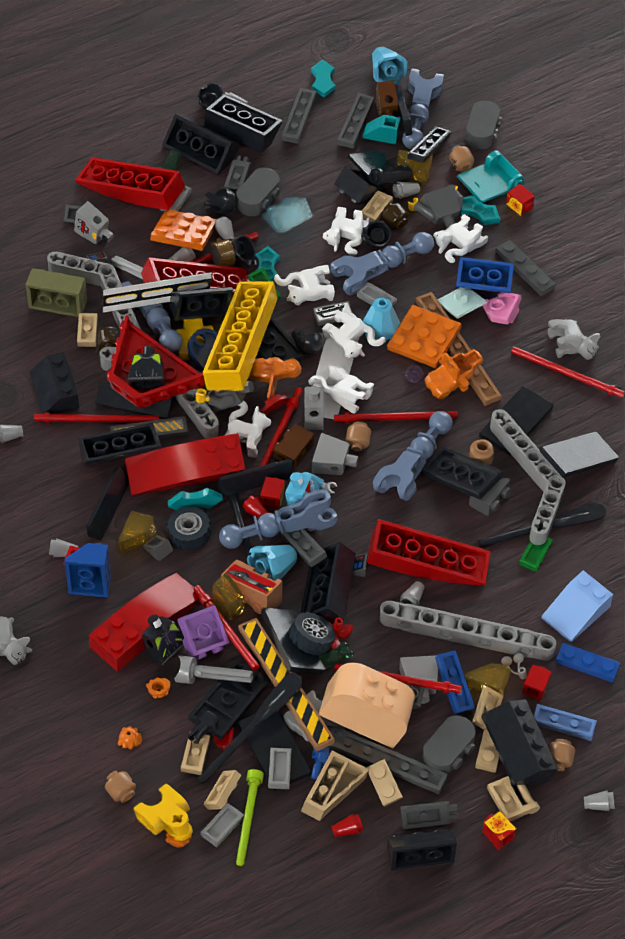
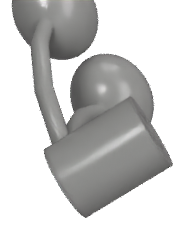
(518, 658)

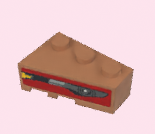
(257, 589)

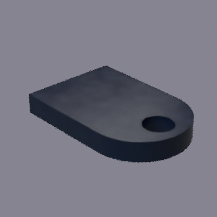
(201, 352)

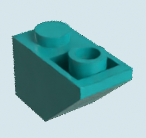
(383, 129)

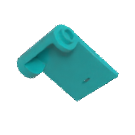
(492, 178)

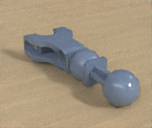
(423, 92)
(376, 263)
(159, 321)
(412, 460)
(298, 516)

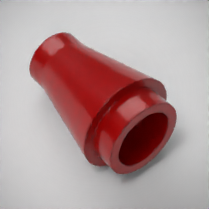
(255, 507)
(348, 826)

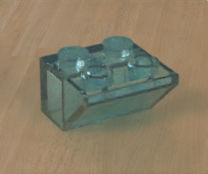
(287, 214)

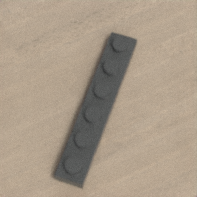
(399, 765)

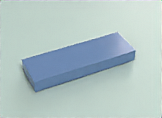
(564, 722)

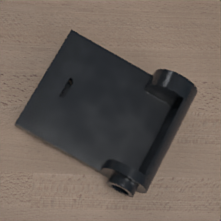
(379, 169)

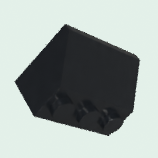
(200, 303)
(54, 384)
(421, 849)

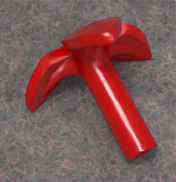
(341, 631)

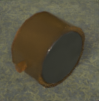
(222, 253)

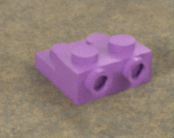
(203, 632)

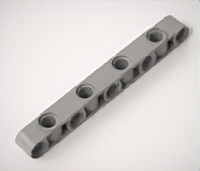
(481, 634)

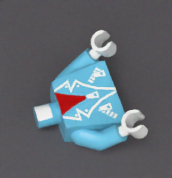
(305, 483)

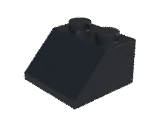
(356, 185)

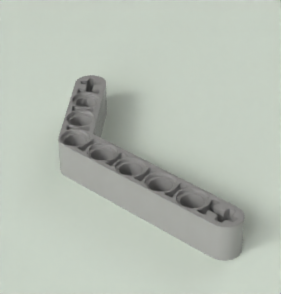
(94, 273)
(198, 412)
(537, 468)

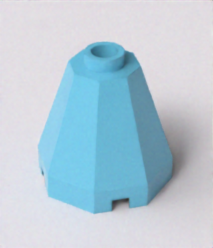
(388, 65)
(382, 319)
(272, 559)

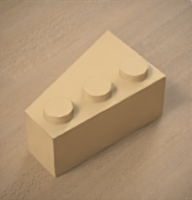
(333, 784)

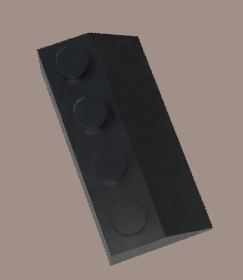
(242, 122)
(200, 143)
(118, 444)
(329, 583)
(520, 743)

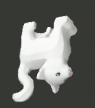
(346, 228)
(461, 237)
(312, 284)
(349, 332)
(346, 388)
(248, 432)

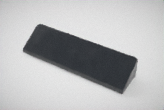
(110, 398)
(253, 477)
(107, 504)

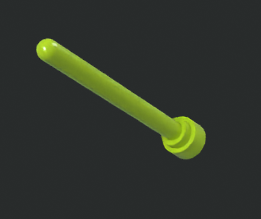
(254, 779)

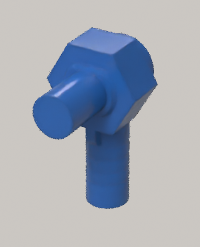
(320, 759)

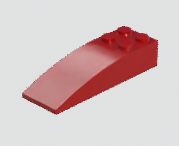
(132, 182)
(221, 276)
(185, 464)
(426, 555)
(120, 636)

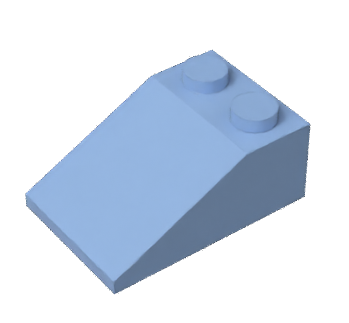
(578, 606)

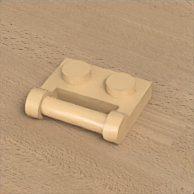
(507, 800)

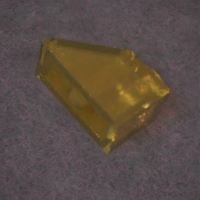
(420, 170)
(136, 531)
(228, 597)
(491, 675)

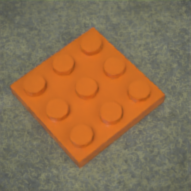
(183, 229)
(424, 336)

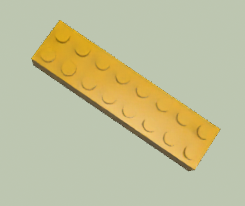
(240, 336)

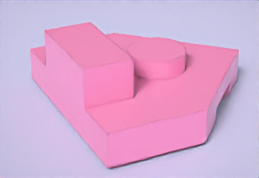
(503, 308)

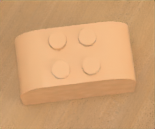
(368, 703)

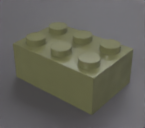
(56, 292)

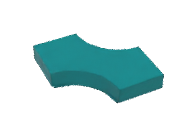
(322, 72)
(484, 213)
(267, 259)
(205, 499)

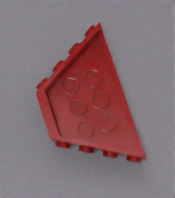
(178, 374)

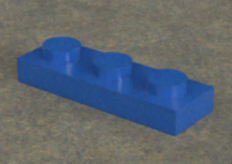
(587, 662)
(451, 671)

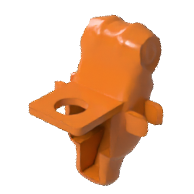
(272, 370)
(453, 373)

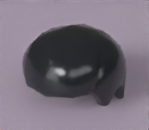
(209, 95)

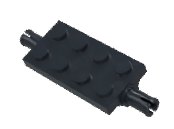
(226, 704)

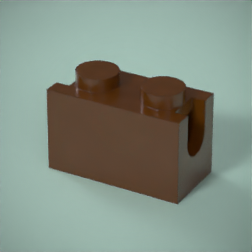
(294, 445)

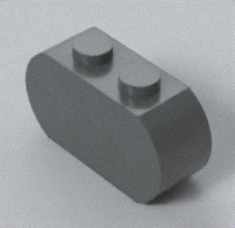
(483, 125)
(258, 192)
(449, 744)

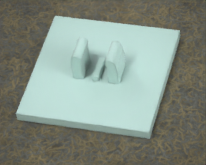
(461, 302)

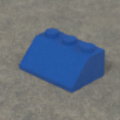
(485, 275)
(89, 571)

